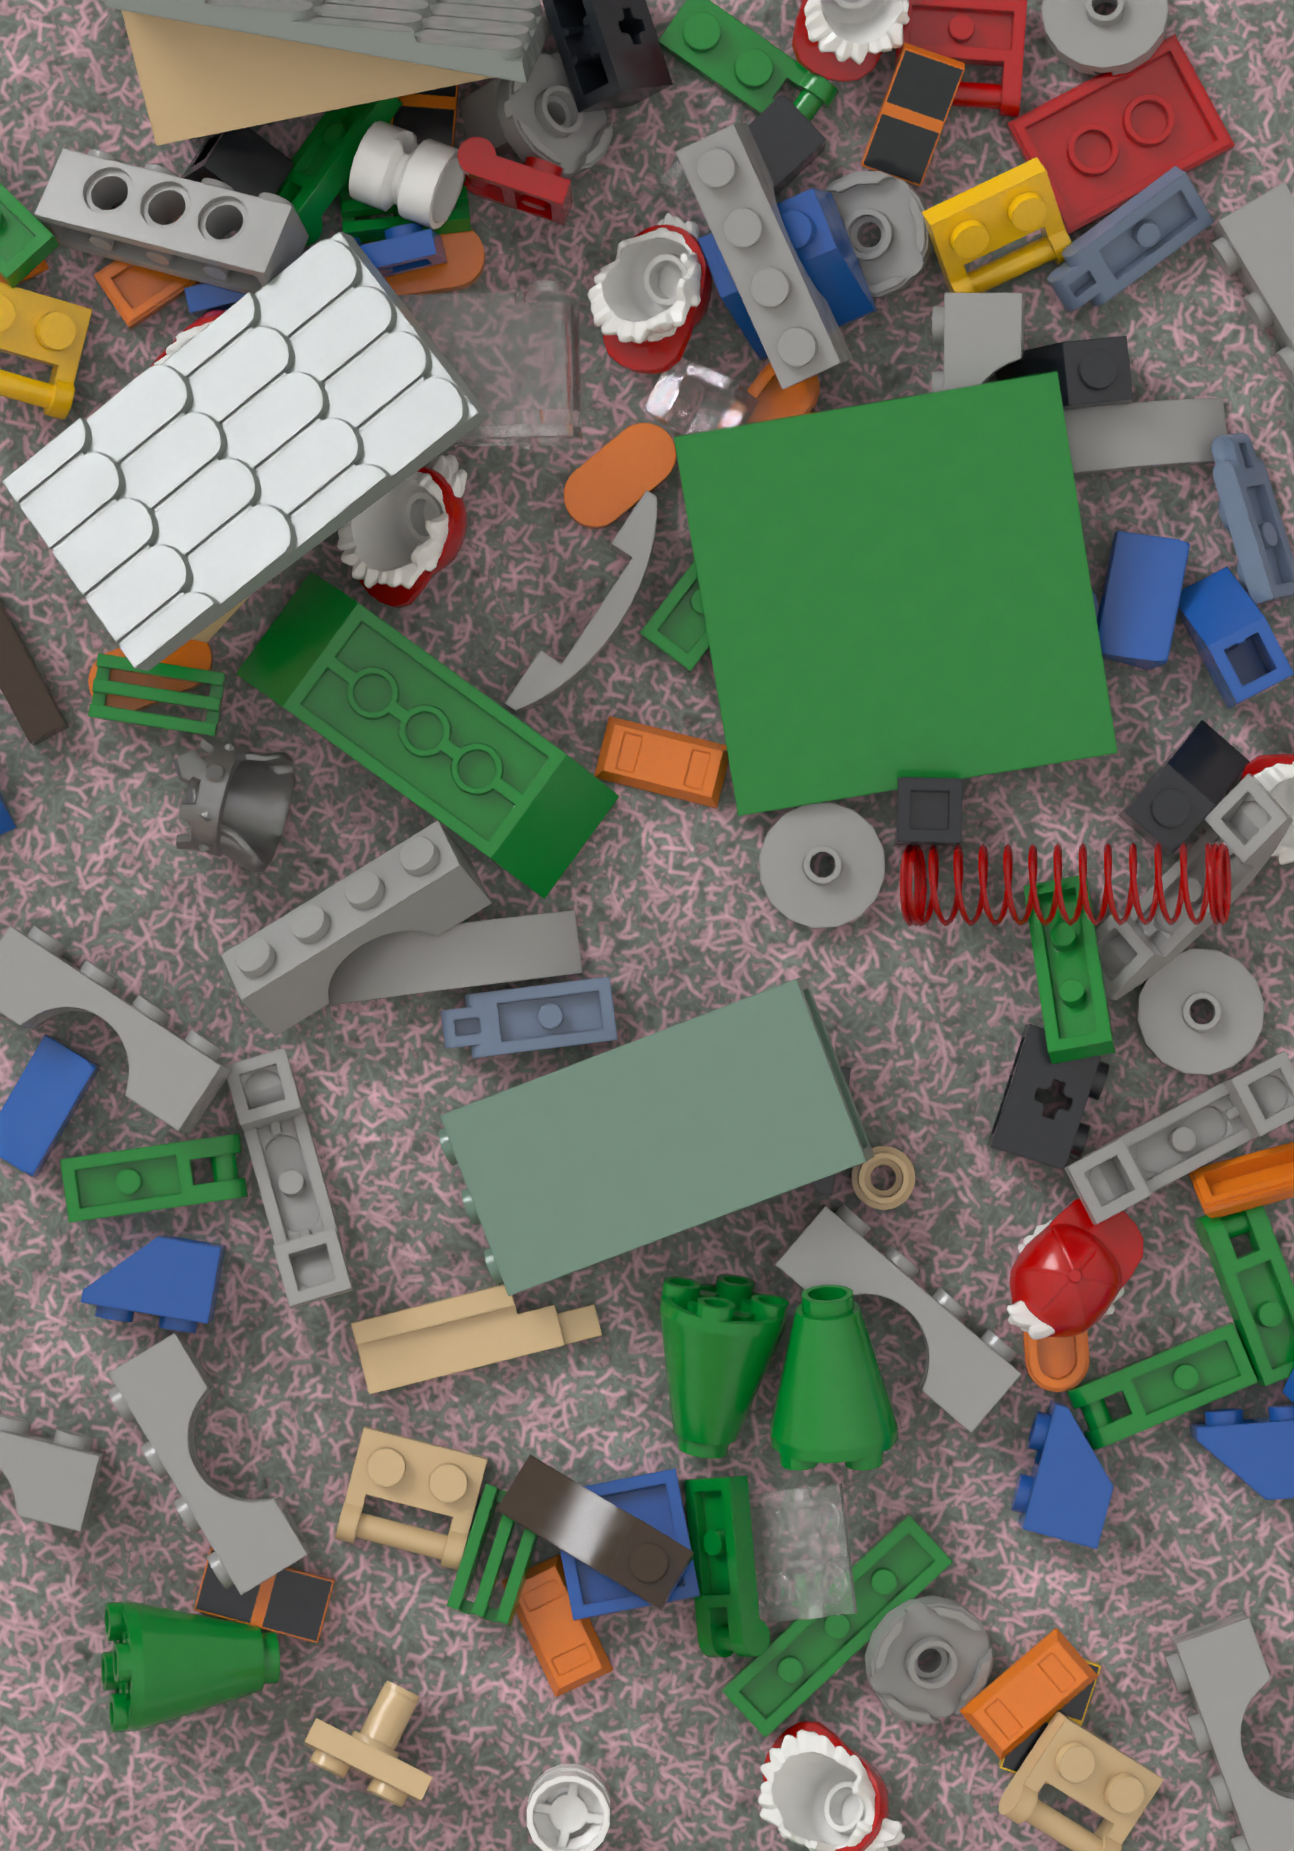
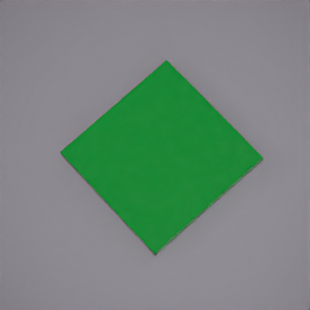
(896, 592)

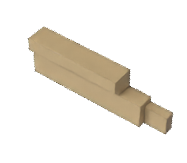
(461, 1336)

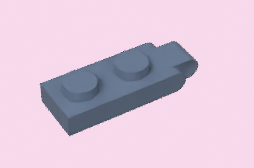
(1130, 241)
(1253, 519)
(532, 1018)

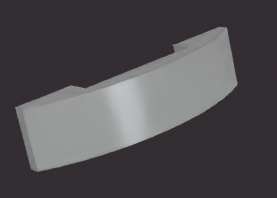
(1144, 434)
(546, 675)
(1252, 829)
(460, 958)
(1184, 1138)
(289, 1178)

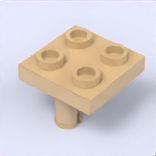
(373, 1748)

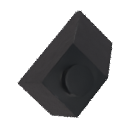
(1088, 370)
(1184, 789)

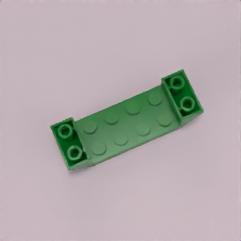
(428, 734)

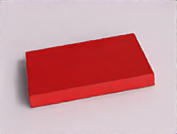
(1121, 134)

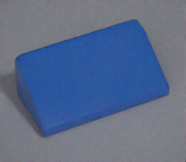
(1141, 598)
(43, 1104)

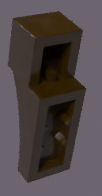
(596, 1532)

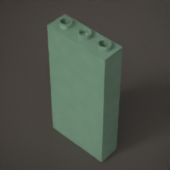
(655, 1137)

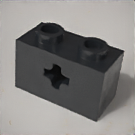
(608, 51)
(1020, 1122)

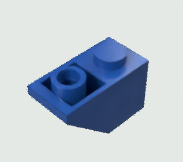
(1232, 637)
(165, 1279)
(1253, 1449)
(1067, 1484)

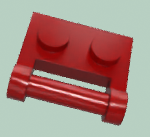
(976, 35)
(524, 187)

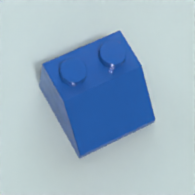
(824, 252)

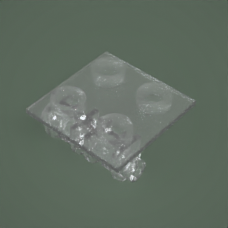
(802, 1554)

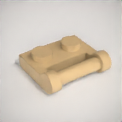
(419, 1477)
(1087, 1772)

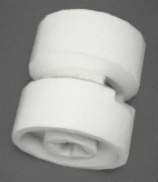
(398, 171)
(568, 1809)

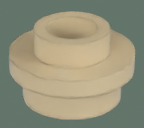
(900, 1189)

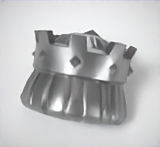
(235, 802)

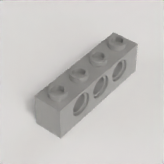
(193, 247)

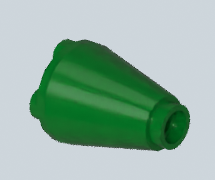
(716, 1356)
(831, 1388)
(179, 1663)

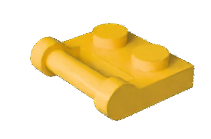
(991, 218)
(46, 333)

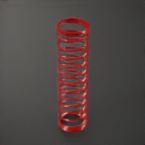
(1216, 888)

